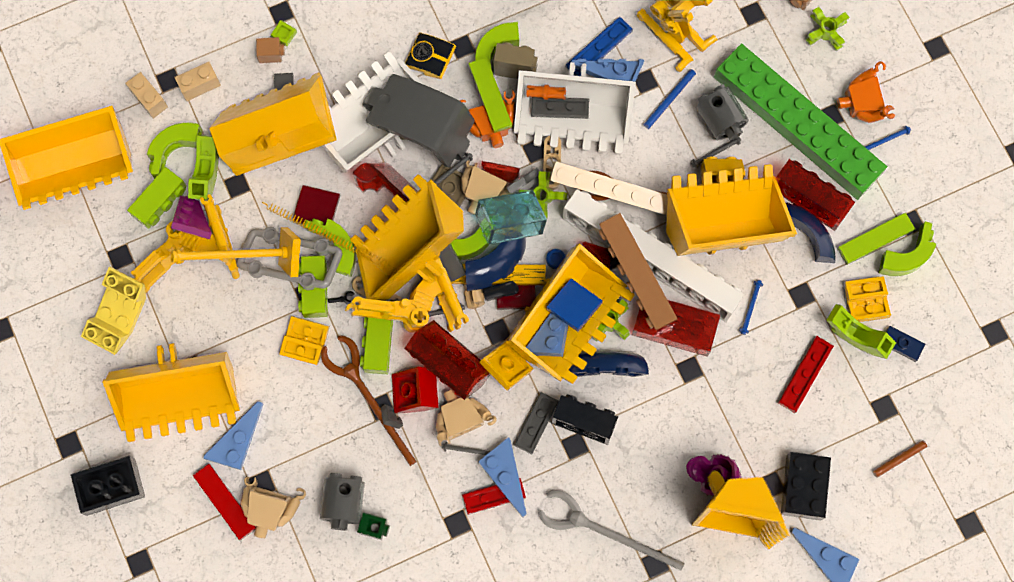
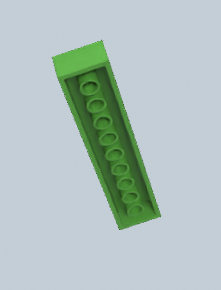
(800, 121)

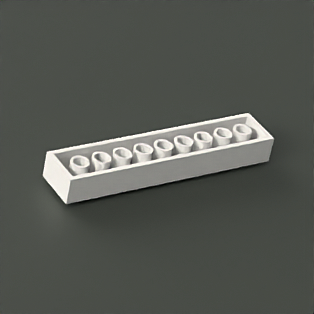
(675, 271)

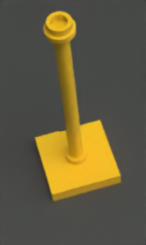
(288, 253)

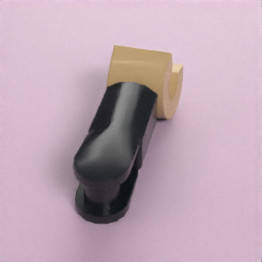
(476, 297)

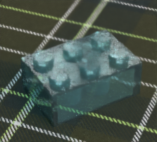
(510, 217)

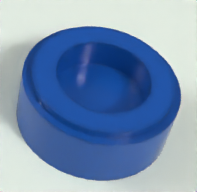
(554, 258)

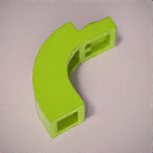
(502, 33)
(169, 140)
(205, 170)
(470, 246)
(348, 258)
(906, 263)
(859, 335)

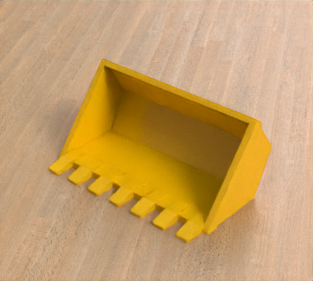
(726, 212)
(596, 278)

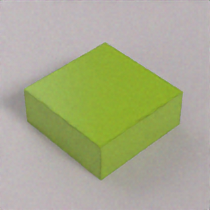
(284, 32)

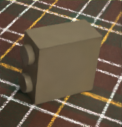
(511, 59)

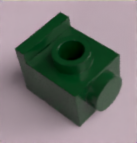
(366, 523)

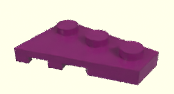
(191, 218)

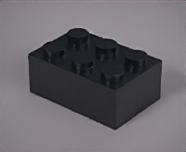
(584, 419)
(107, 485)
(806, 486)

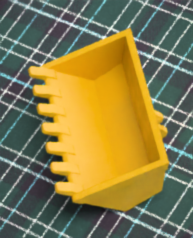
(274, 126)
(66, 156)
(408, 239)
(173, 393)
(743, 508)

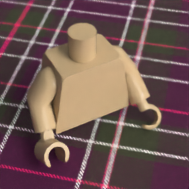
(481, 185)
(460, 417)
(267, 508)

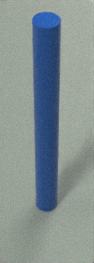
(669, 99)

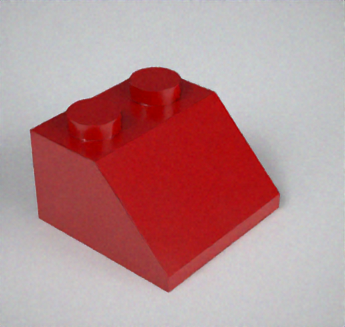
(414, 390)

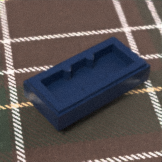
(905, 344)

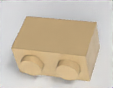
(197, 81)
(146, 95)

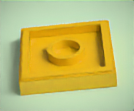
(506, 366)

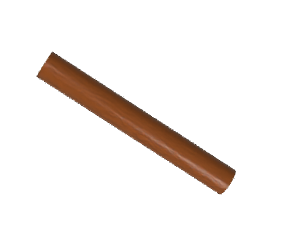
(900, 458)

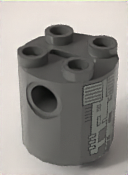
(722, 120)
(341, 508)

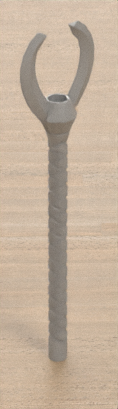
(578, 519)

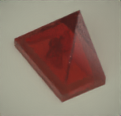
(503, 172)
(599, 252)

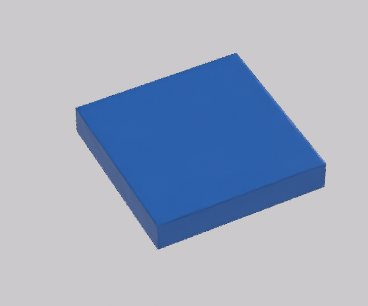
(574, 305)

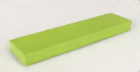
(490, 95)
(876, 238)

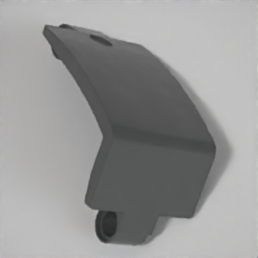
(421, 117)

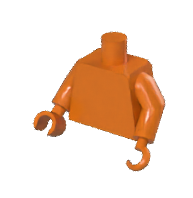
(865, 97)
(482, 126)

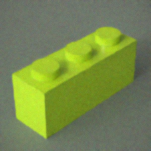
(157, 198)
(315, 301)
(376, 345)

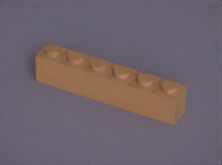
(638, 272)

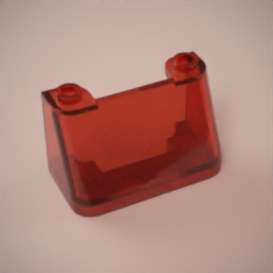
(379, 175)

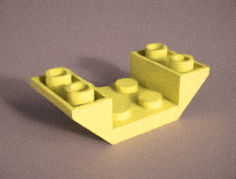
(116, 312)

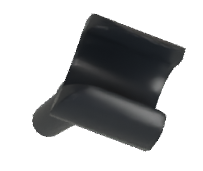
(342, 298)

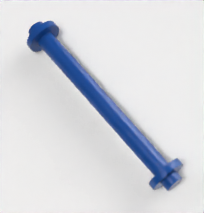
(906, 130)
(758, 284)

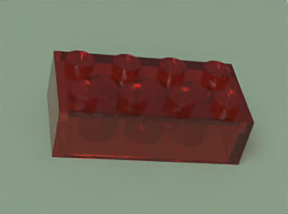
(813, 194)
(691, 332)
(447, 359)

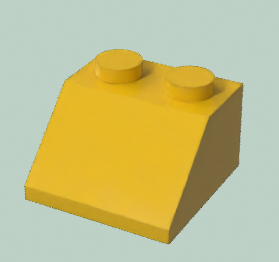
(714, 165)

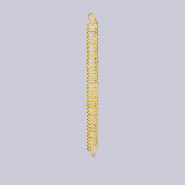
(329, 237)

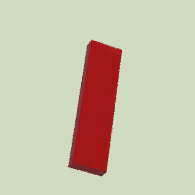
(805, 374)
(224, 501)

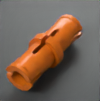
(546, 92)

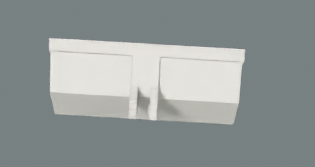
(608, 110)
(354, 135)

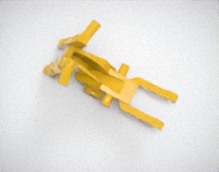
(676, 21)
(187, 243)
(417, 307)

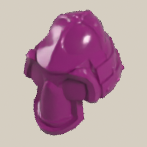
(700, 468)

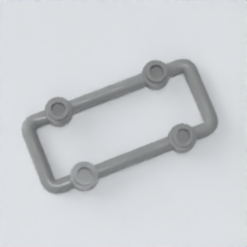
(307, 280)

